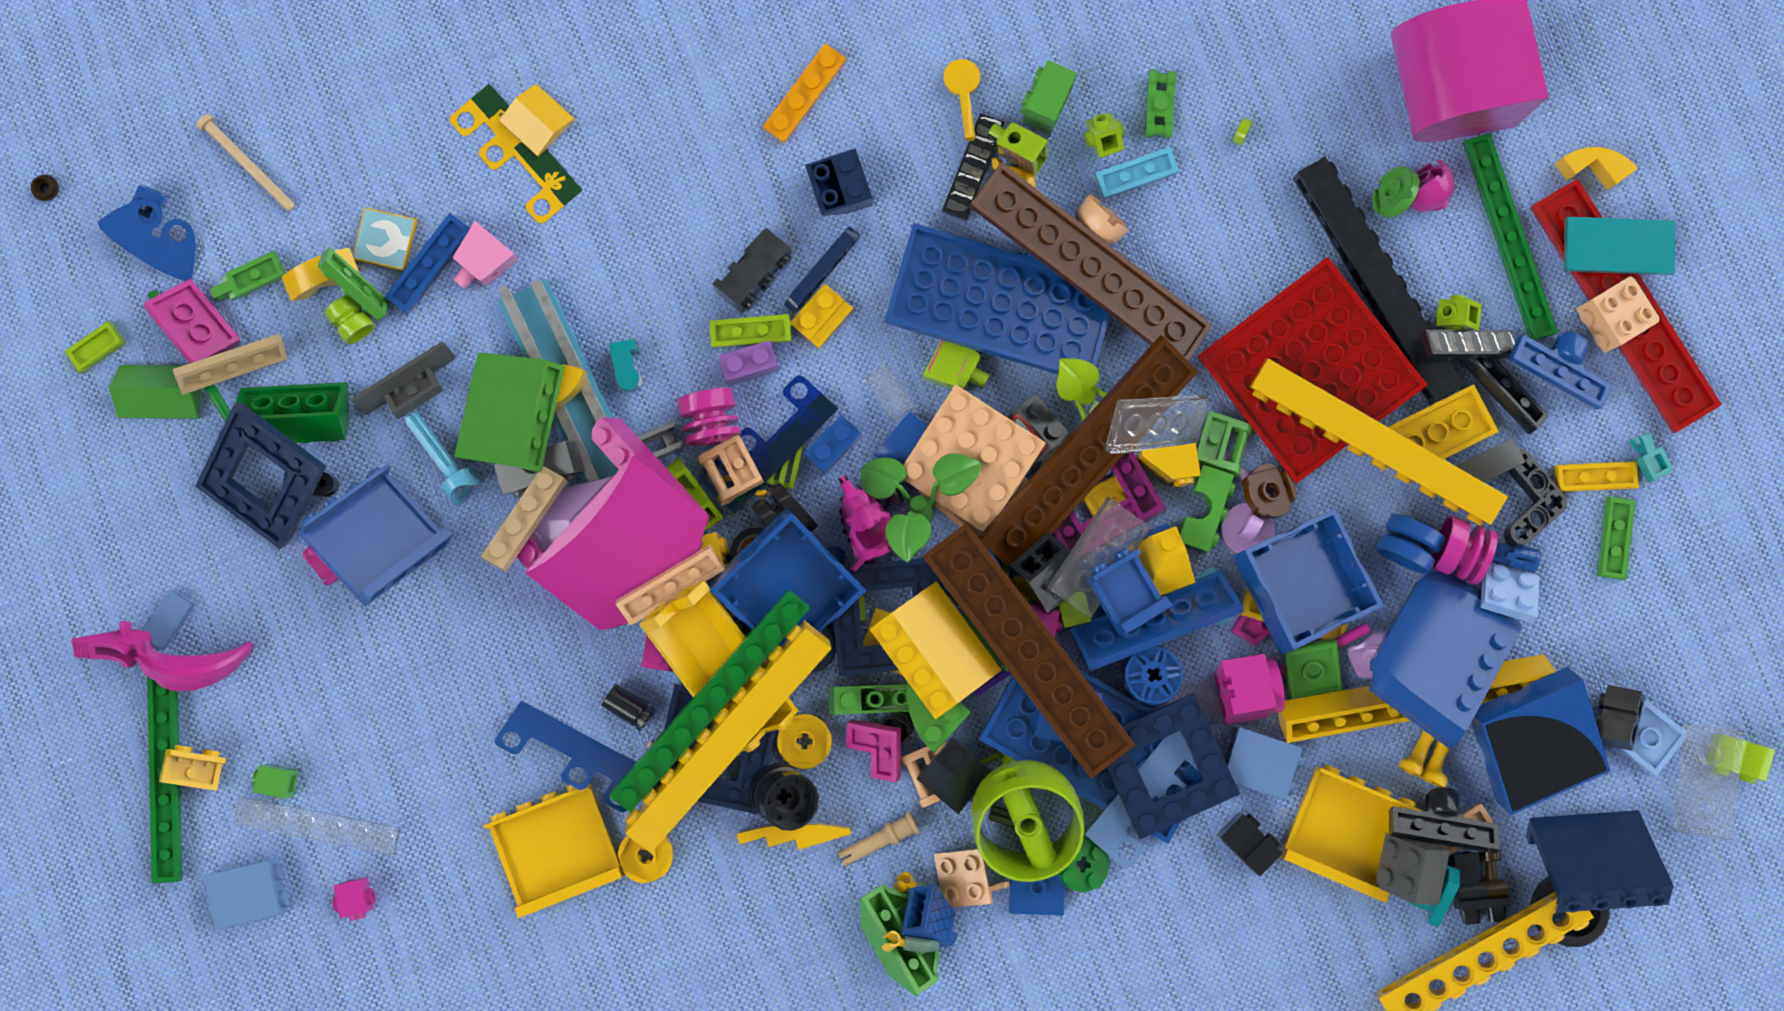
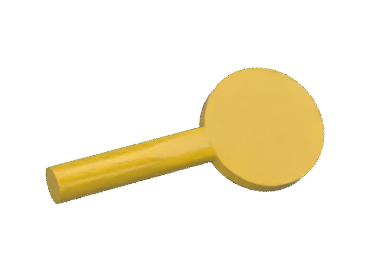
(962, 79)

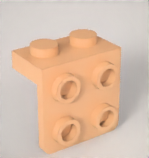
(1618, 314)

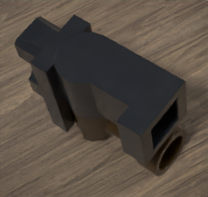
(1478, 892)

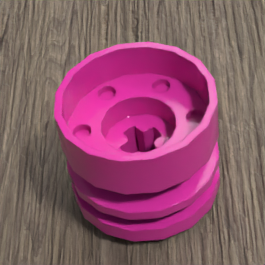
(709, 417)
(1466, 550)

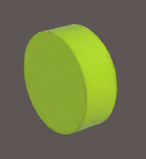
(1242, 131)

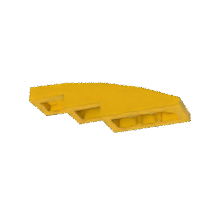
(805, 837)

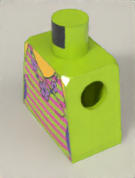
(1020, 146)

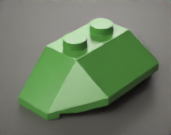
(883, 912)

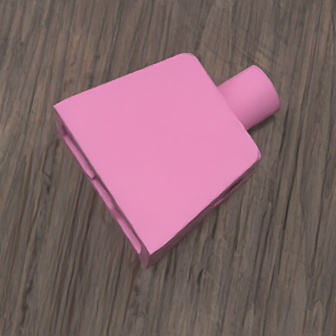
(481, 257)

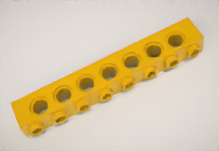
(1467, 955)

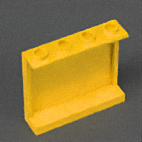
(1342, 830)
(555, 849)

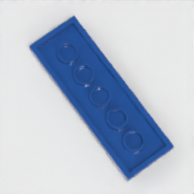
(1192, 609)

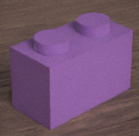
(748, 363)

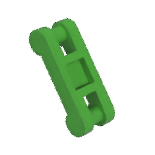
(1160, 104)

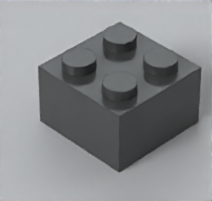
(1412, 869)

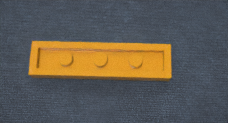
(804, 93)

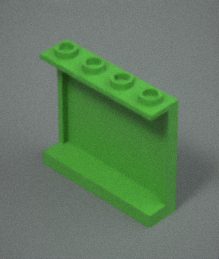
(509, 411)

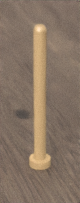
(206, 123)

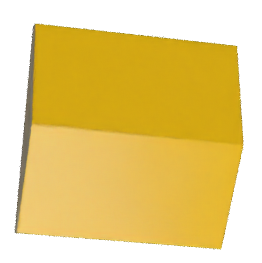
(536, 119)

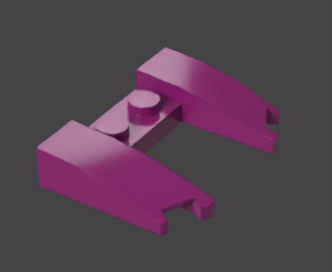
(1141, 500)

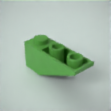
(867, 699)

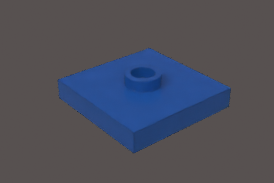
(1037, 897)

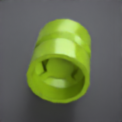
(351, 321)

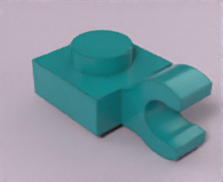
(1653, 460)

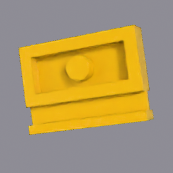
(821, 316)

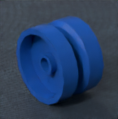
(1410, 543)

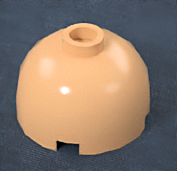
(1101, 220)

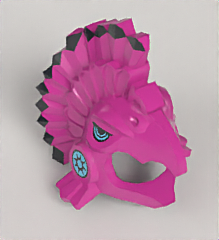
(863, 524)

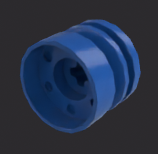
(1153, 693)

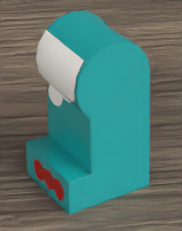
(624, 364)

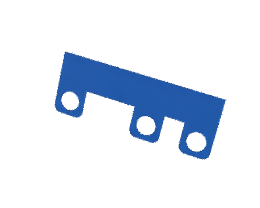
(583, 750)

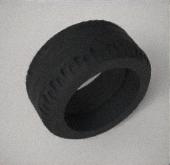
(1583, 936)

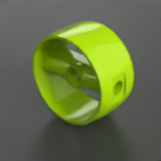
(1041, 855)

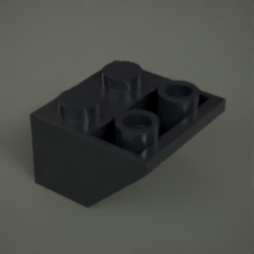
(1036, 569)

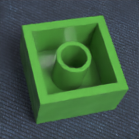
(1049, 95)

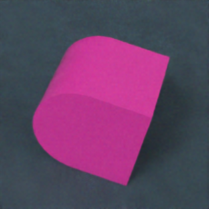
(1469, 69)

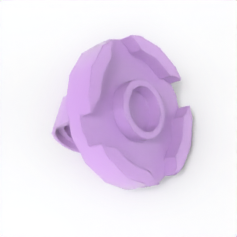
(1244, 529)

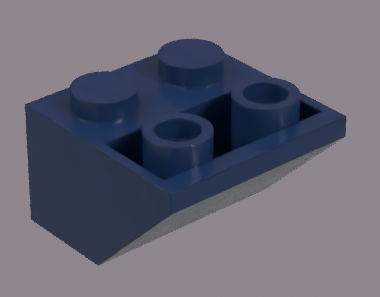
(839, 184)

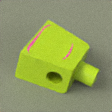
(955, 365)

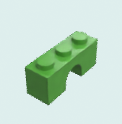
(1214, 488)

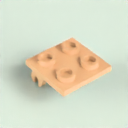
(964, 878)

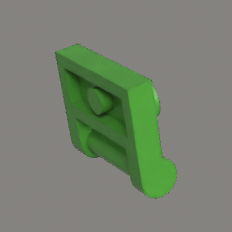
(1215, 440)

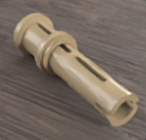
(891, 834)

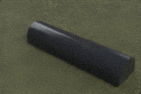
(1507, 392)

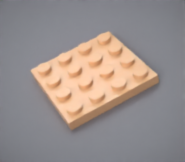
(982, 433)

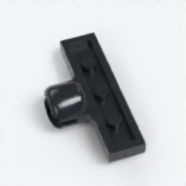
(1444, 824)

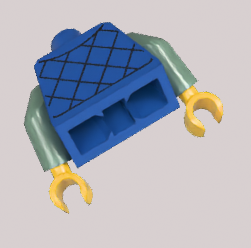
(927, 918)

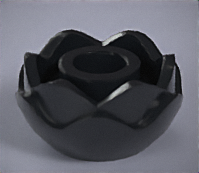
(900, 720)

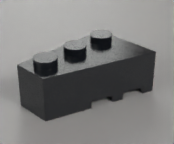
(753, 271)

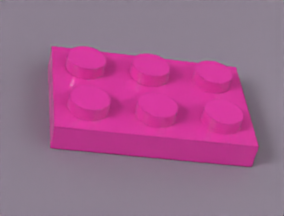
(191, 322)

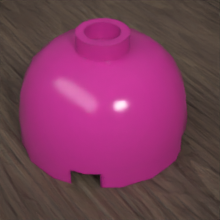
(1434, 187)

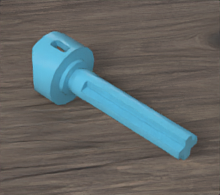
(458, 481)

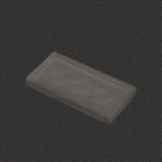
(1156, 423)
(1107, 534)
(1708, 781)

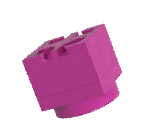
(1249, 688)

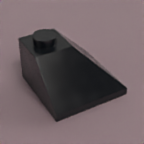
(953, 775)

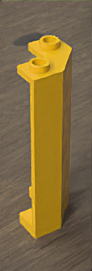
(696, 639)

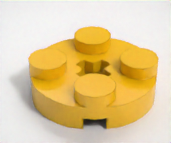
(815, 752)
(651, 869)

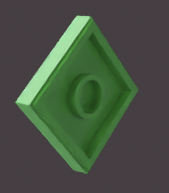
(1312, 669)

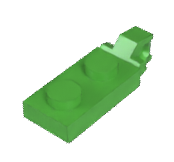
(249, 277)

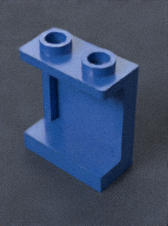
(1126, 591)

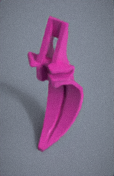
(168, 670)

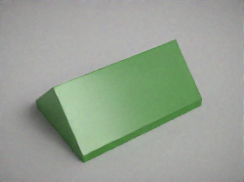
(152, 393)

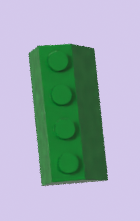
(302, 411)

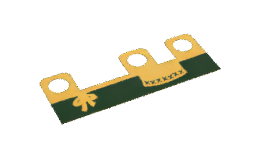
(556, 183)

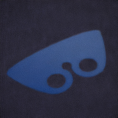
(159, 252)

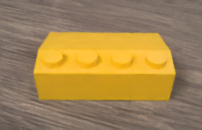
(935, 650)

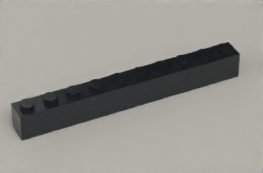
(1374, 274)

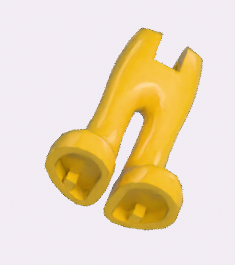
(1433, 770)

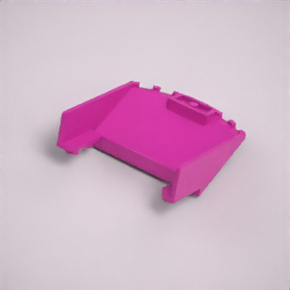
(623, 536)

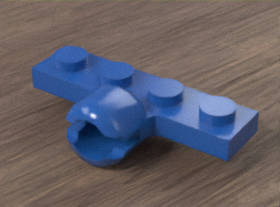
(1562, 366)

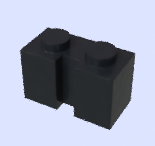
(1620, 716)
(1249, 843)

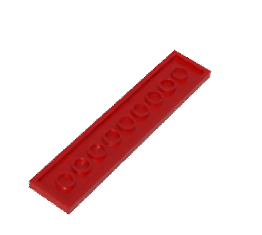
(1656, 353)

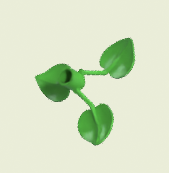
(911, 532)

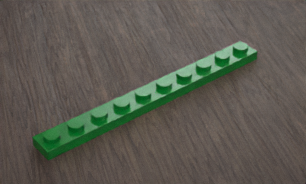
(709, 700)

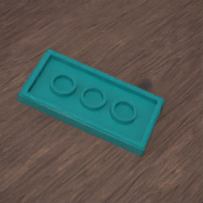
(1619, 246)

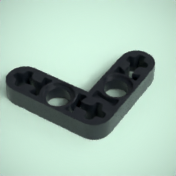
(1541, 498)

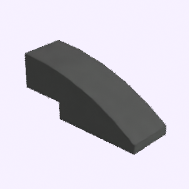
(1493, 461)

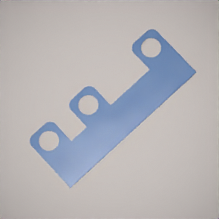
(1158, 775)

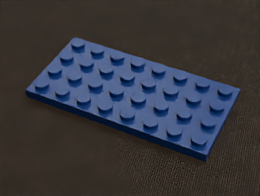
(993, 302)
(1013, 731)

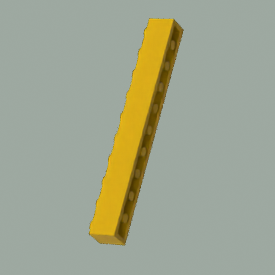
(1378, 442)
(1361, 709)
(727, 736)

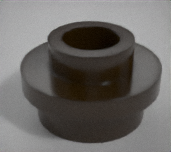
(38, 184)

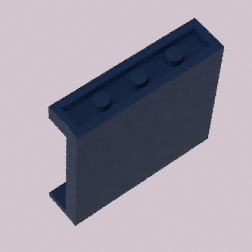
(1601, 861)

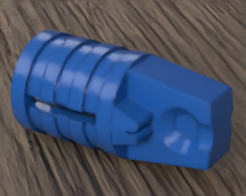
(1508, 556)

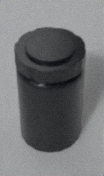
(628, 707)

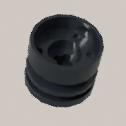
(795, 802)

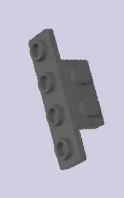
(408, 385)

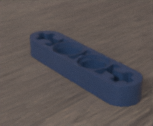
(822, 269)

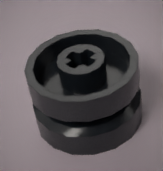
(783, 500)

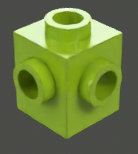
(1104, 134)
(1458, 313)

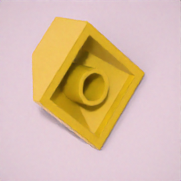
(1166, 561)

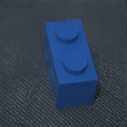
(833, 444)

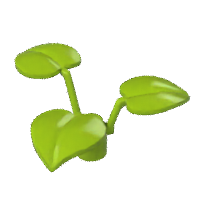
(1077, 382)

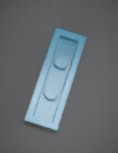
(1136, 173)

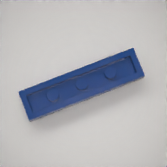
(428, 263)

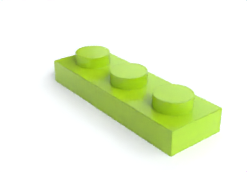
(750, 331)

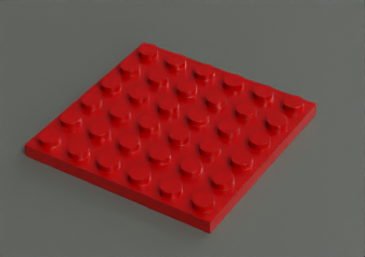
(1327, 339)

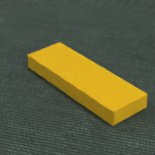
(1596, 476)

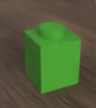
(275, 780)

